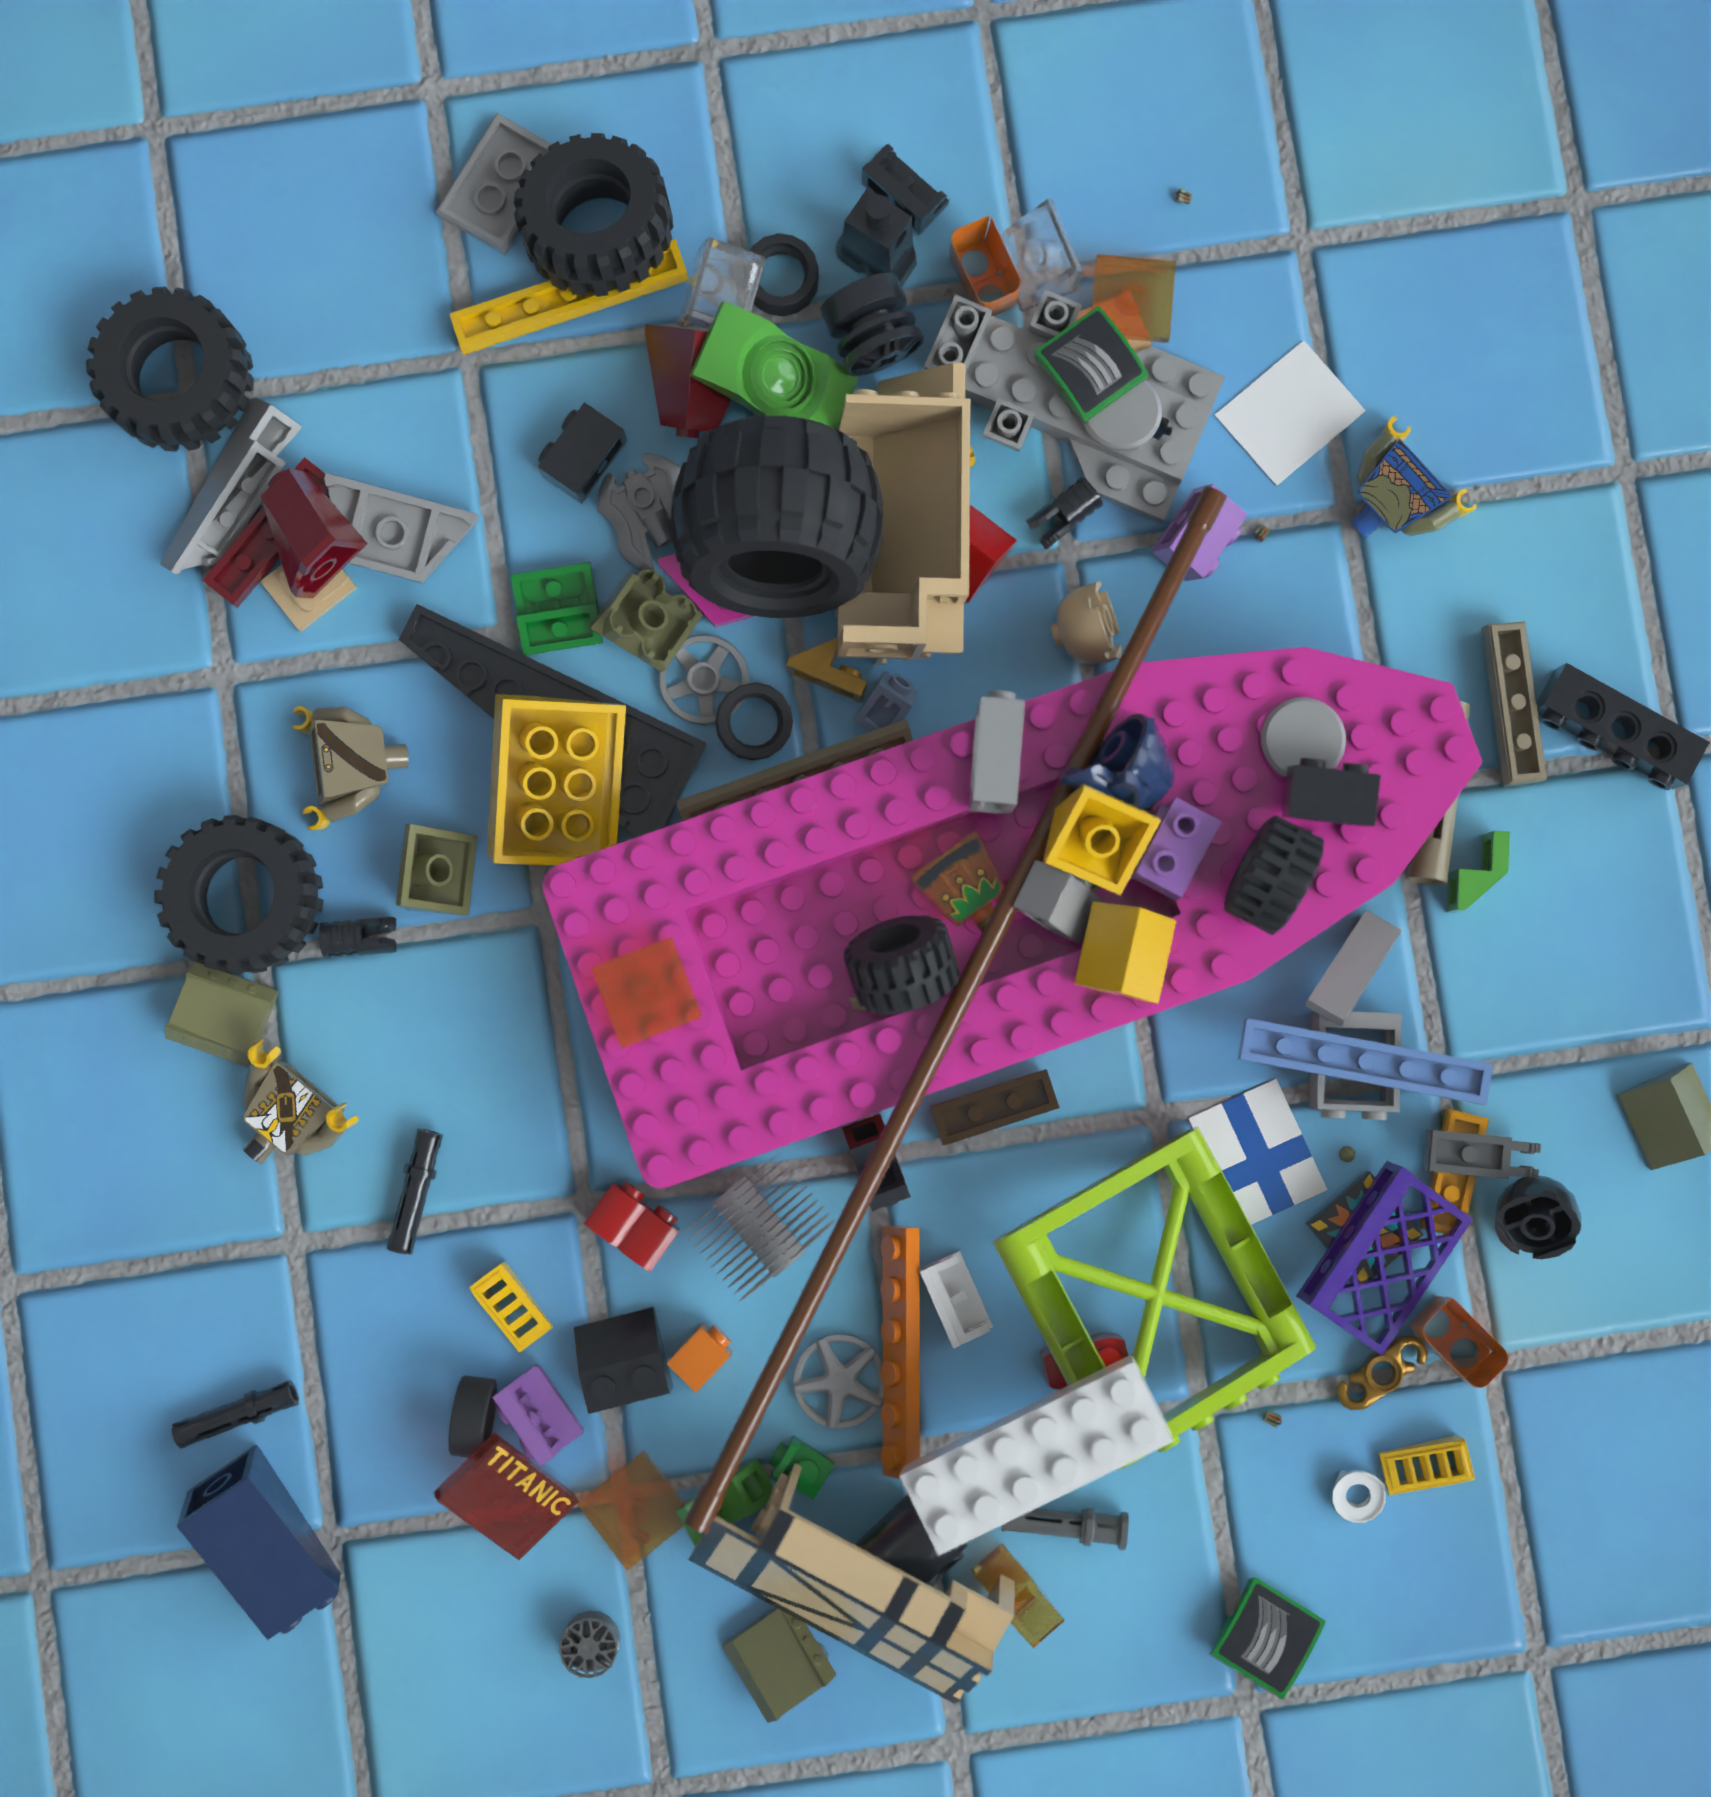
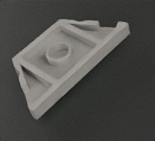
(402, 532)

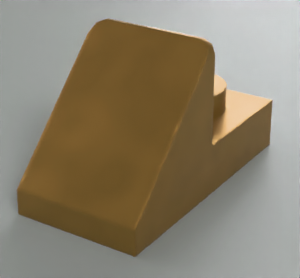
(817, 667)

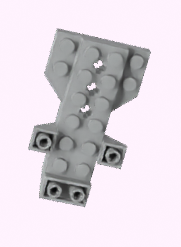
(1021, 395)

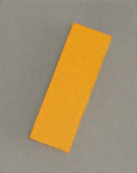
(1455, 1187)

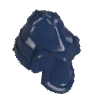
(1129, 764)

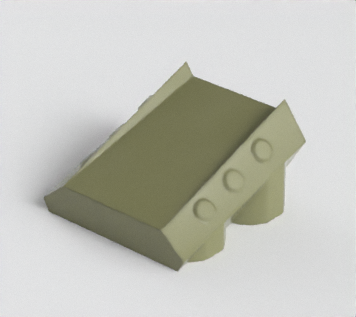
(647, 618)
(220, 1013)
(779, 1662)

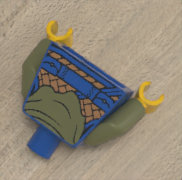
(1402, 489)

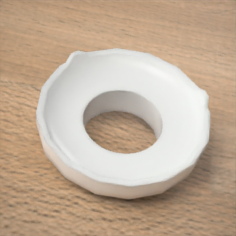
(1363, 1511)

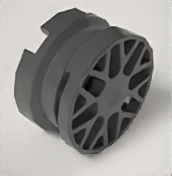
(589, 1644)

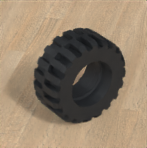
(583, 172)
(140, 329)
(188, 882)

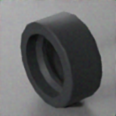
(793, 246)
(782, 710)
(472, 1415)

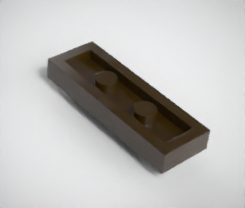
(994, 1107)

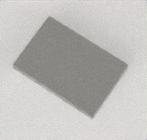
(486, 186)

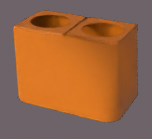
(973, 238)
(1486, 1366)

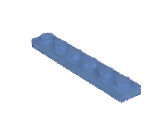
(1365, 1061)

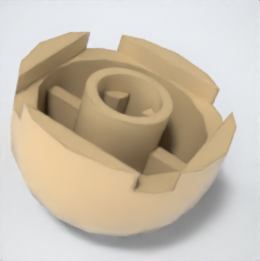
(1087, 626)

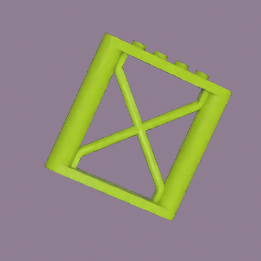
(1194, 1173)

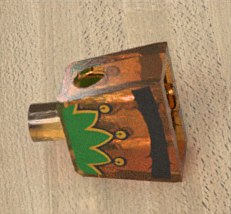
(961, 883)

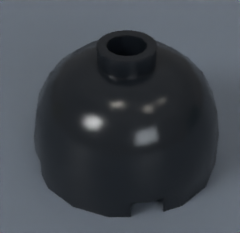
(1537, 1217)

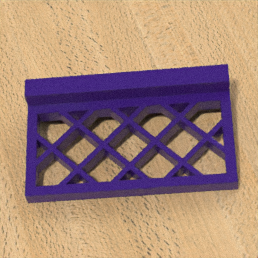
(1360, 1233)

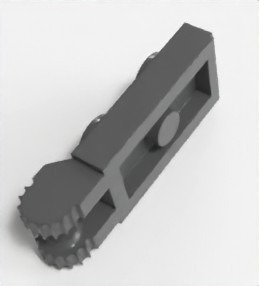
(1475, 1154)

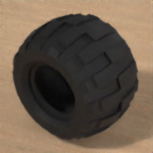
(777, 517)

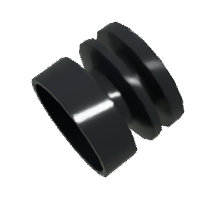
(871, 324)

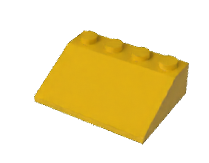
(554, 779)

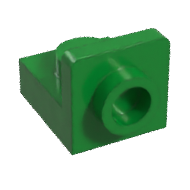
(814, 1465)

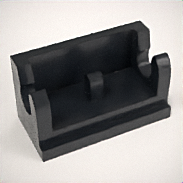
(903, 188)

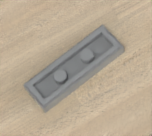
(1353, 968)

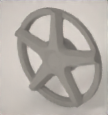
(703, 679)
(838, 1381)

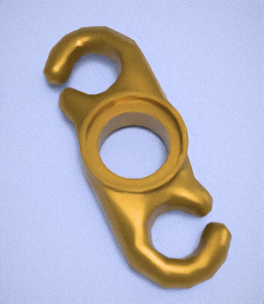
(1375, 1391)

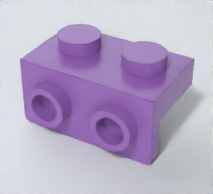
(537, 1415)

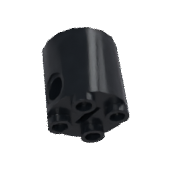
(905, 1544)

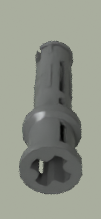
(1084, 1526)

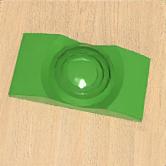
(769, 370)

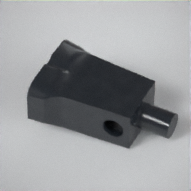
(878, 238)

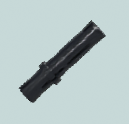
(416, 1184)
(251, 1408)

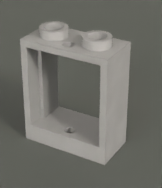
(996, 753)
(1389, 1097)

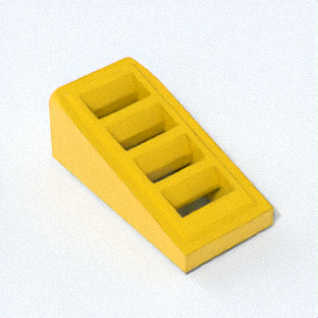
(499, 1316)
(1446, 1476)

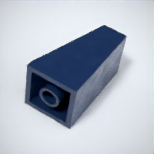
(259, 1544)

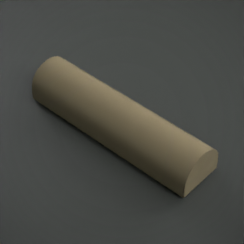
(1514, 703)

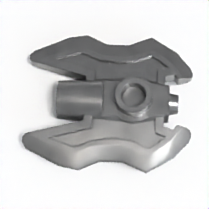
(641, 508)

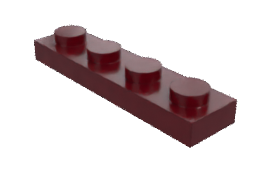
(252, 551)

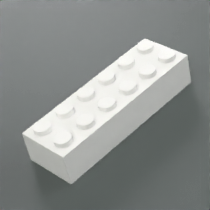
(1035, 1455)

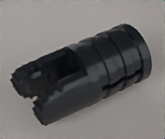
(1070, 508)
(351, 939)

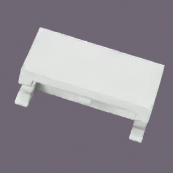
(956, 1299)

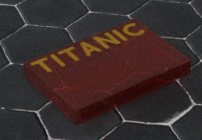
(506, 1496)

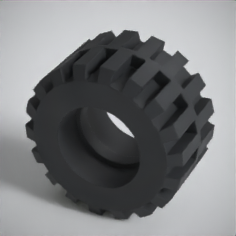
(1274, 875)
(901, 964)

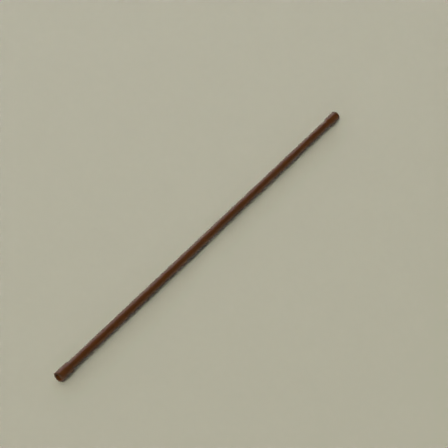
(713, 1491)

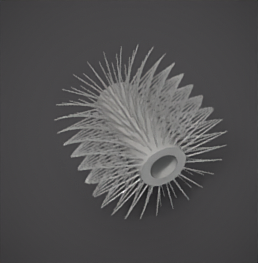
(761, 1229)

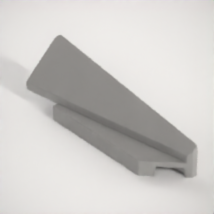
(232, 488)

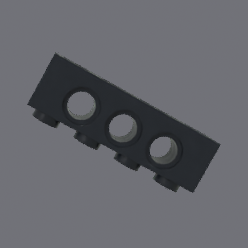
(1678, 747)

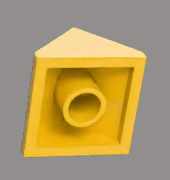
(1099, 838)
(1125, 951)

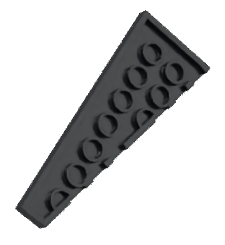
(655, 754)

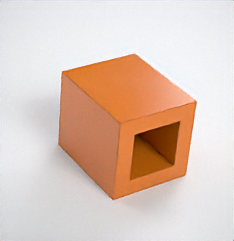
(701, 1356)

